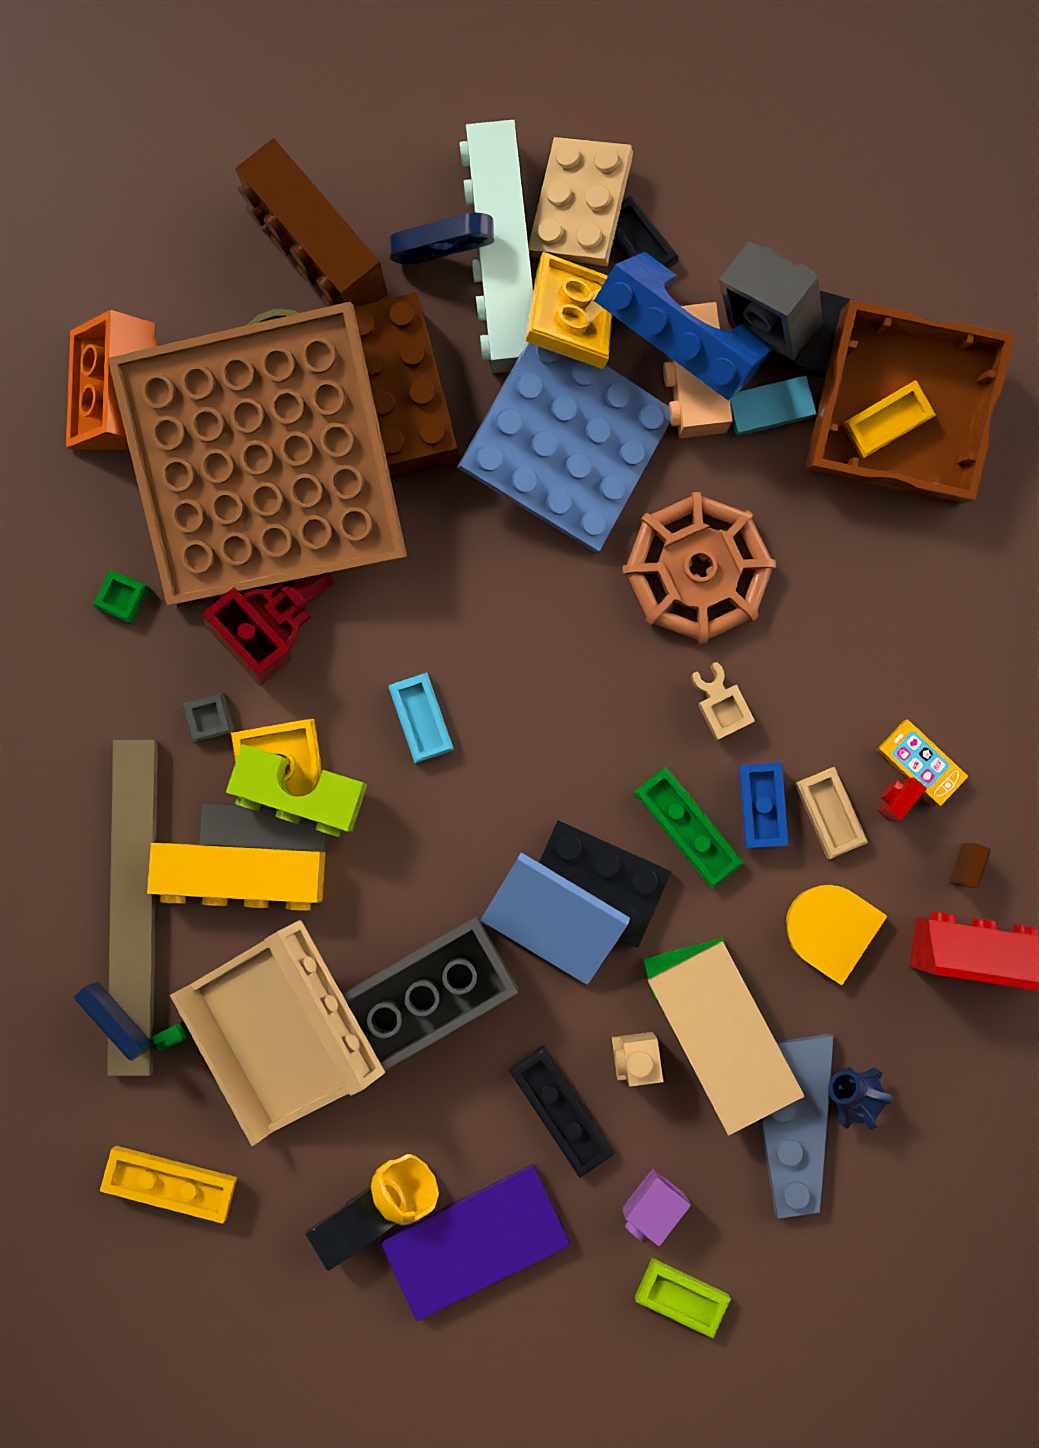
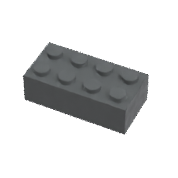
(430, 992)

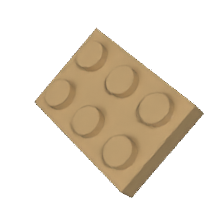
(581, 200)

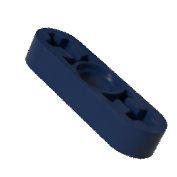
(442, 238)

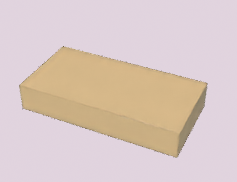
(831, 813)

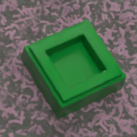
(121, 596)

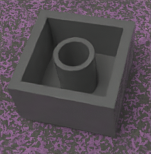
(772, 298)

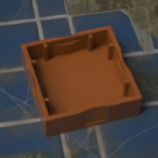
(959, 374)

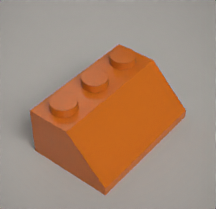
(92, 406)

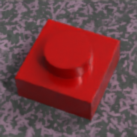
(900, 798)

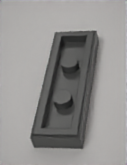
(257, 829)

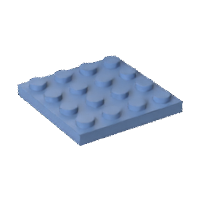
(567, 442)

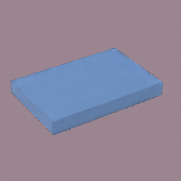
(555, 918)

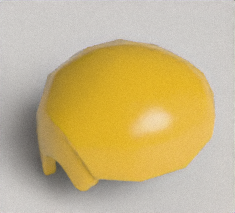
(404, 1190)

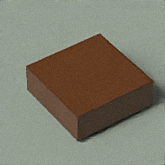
(970, 865)

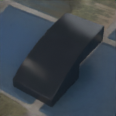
(347, 1230)

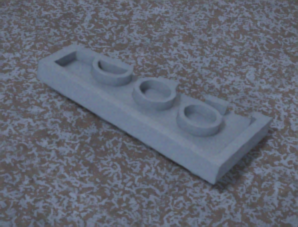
(797, 1133)

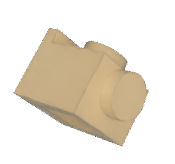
(637, 1059)

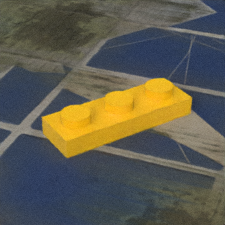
(168, 1184)

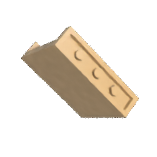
(277, 1033)

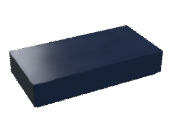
(113, 1021)

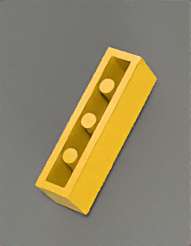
(237, 874)

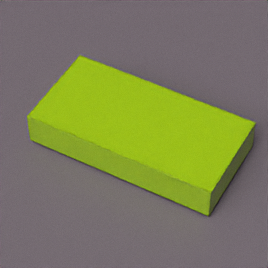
(682, 1298)

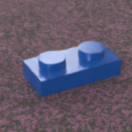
(763, 805)

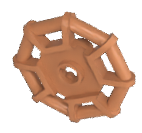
(691, 589)

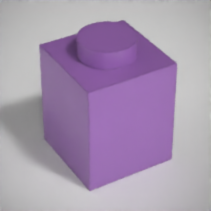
(654, 1208)

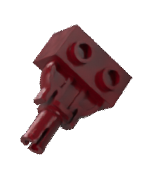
(264, 623)

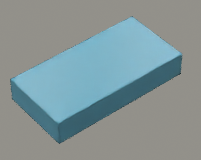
(772, 406)
(421, 718)

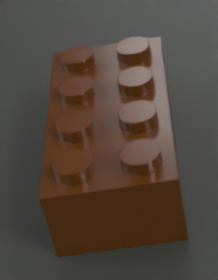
(309, 228)
(405, 386)

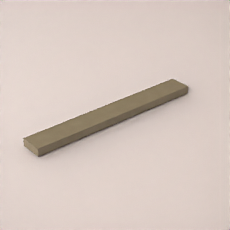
(130, 905)

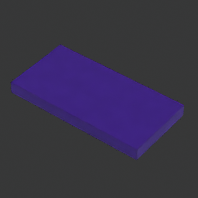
(475, 1242)

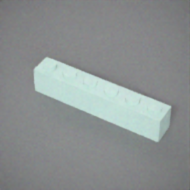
(506, 262)

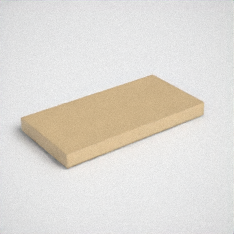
(725, 1038)

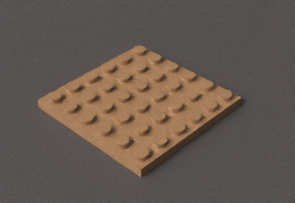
(258, 454)

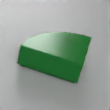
(171, 1036)

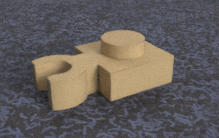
(725, 708)

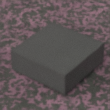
(208, 718)

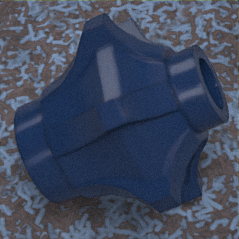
(858, 1096)

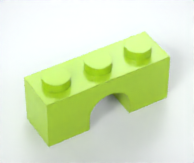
(260, 780)

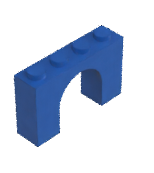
(719, 358)

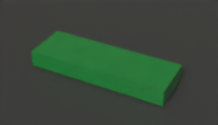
(688, 827)

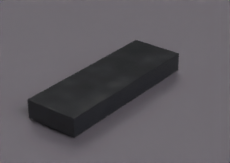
(561, 1111)

